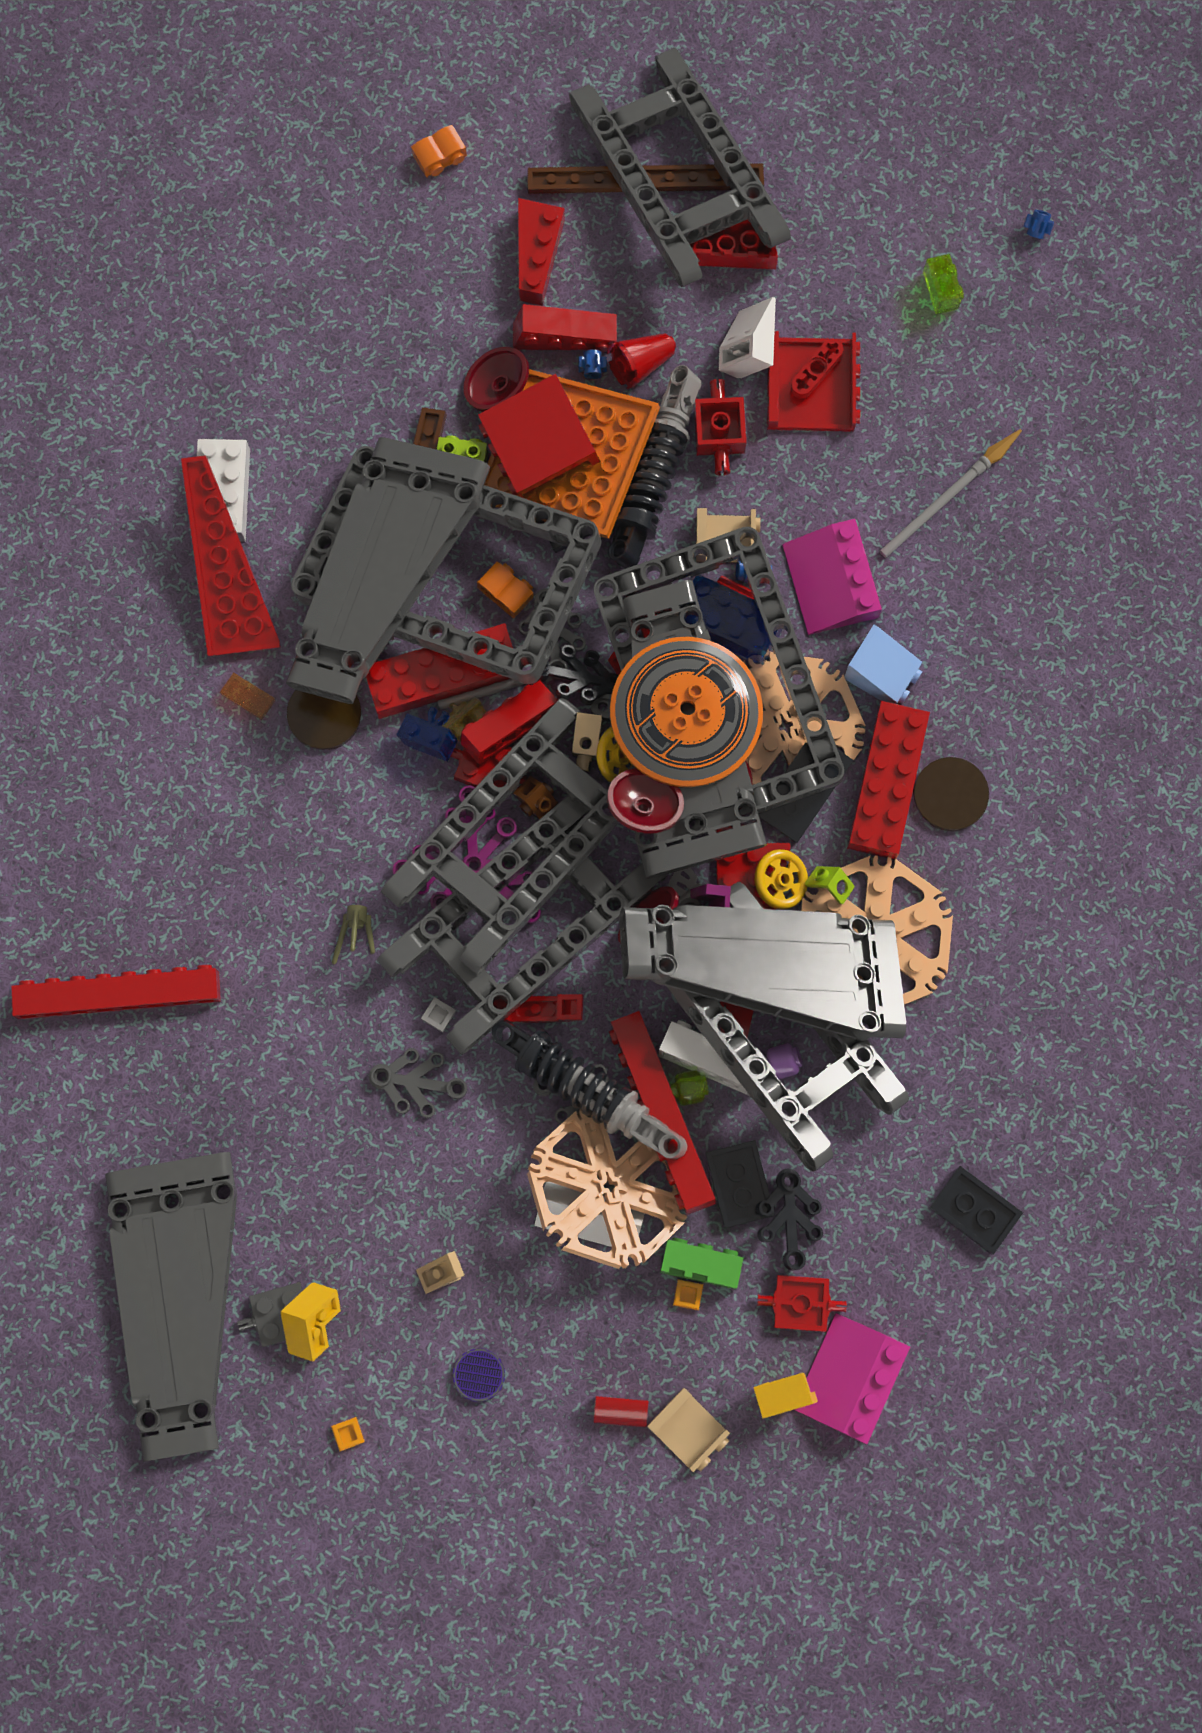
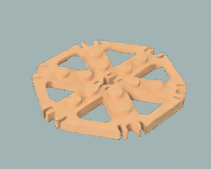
(777, 704)
(906, 920)
(617, 1205)

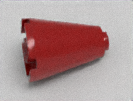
(639, 357)

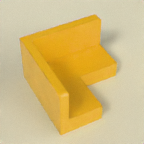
(306, 1320)
(784, 1395)

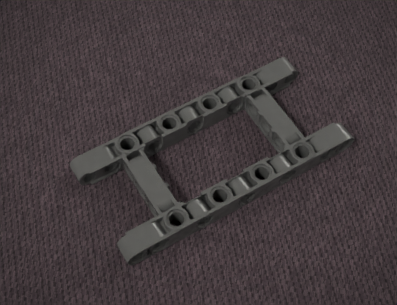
(675, 233)
(478, 804)
(552, 960)
(765, 1087)

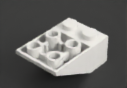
(749, 341)

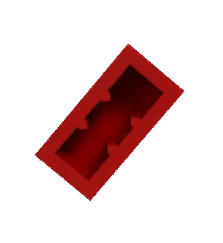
(621, 1411)

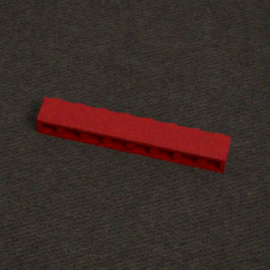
(115, 993)
(655, 1093)

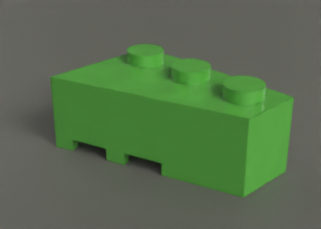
(701, 1263)

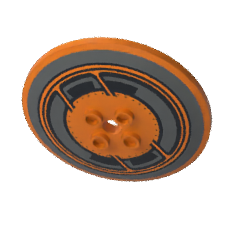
(679, 746)

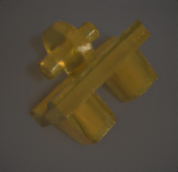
(463, 715)

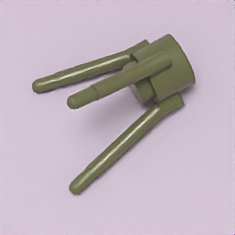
(356, 918)

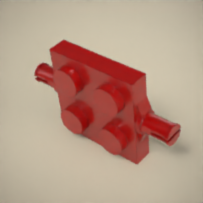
(472, 773)
(801, 1303)

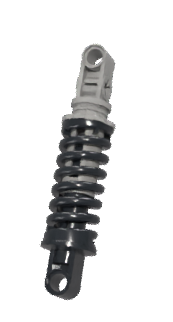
(655, 467)
(585, 1090)

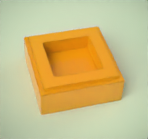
(688, 1294)
(348, 1434)

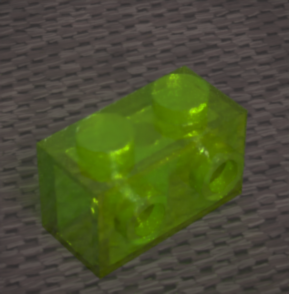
(943, 283)

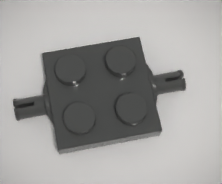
(267, 1315)

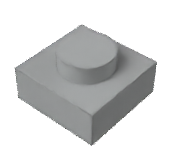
(438, 1015)

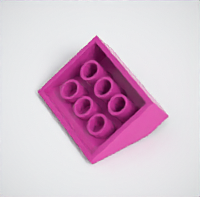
(832, 577)
(853, 1377)

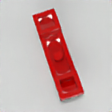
(546, 1009)

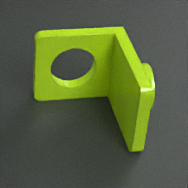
(828, 878)

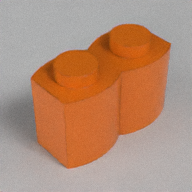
(439, 151)
(505, 589)

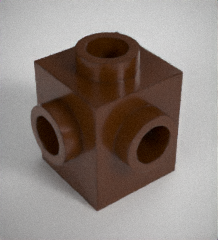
(535, 797)

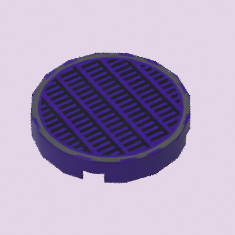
(478, 1375)

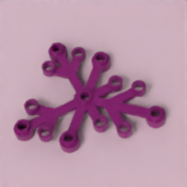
(474, 856)

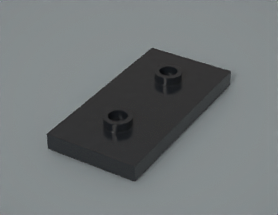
(795, 817)

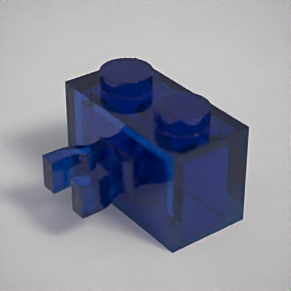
(428, 735)

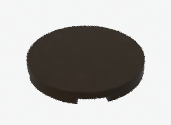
(322, 721)
(951, 794)

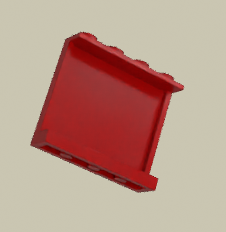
(830, 404)
(536, 436)

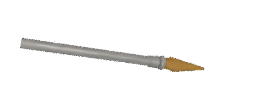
(991, 456)

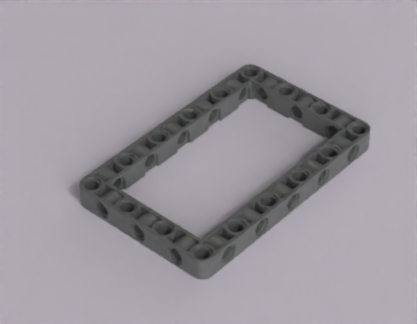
(719, 551)
(455, 643)

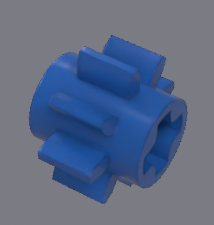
(1038, 224)
(593, 364)

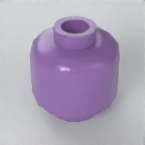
(785, 1060)

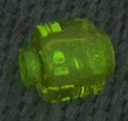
(689, 1087)

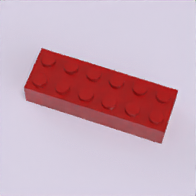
(428, 676)
(888, 780)

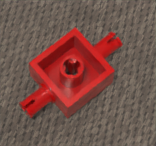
(717, 440)

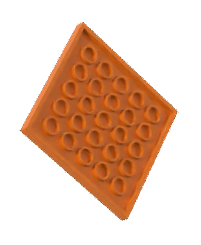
(618, 431)

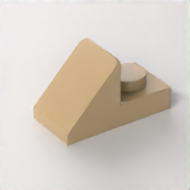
(440, 1272)

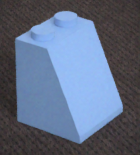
(883, 667)

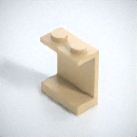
(715, 525)
(689, 1431)

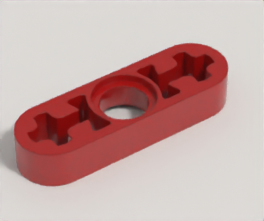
(816, 379)

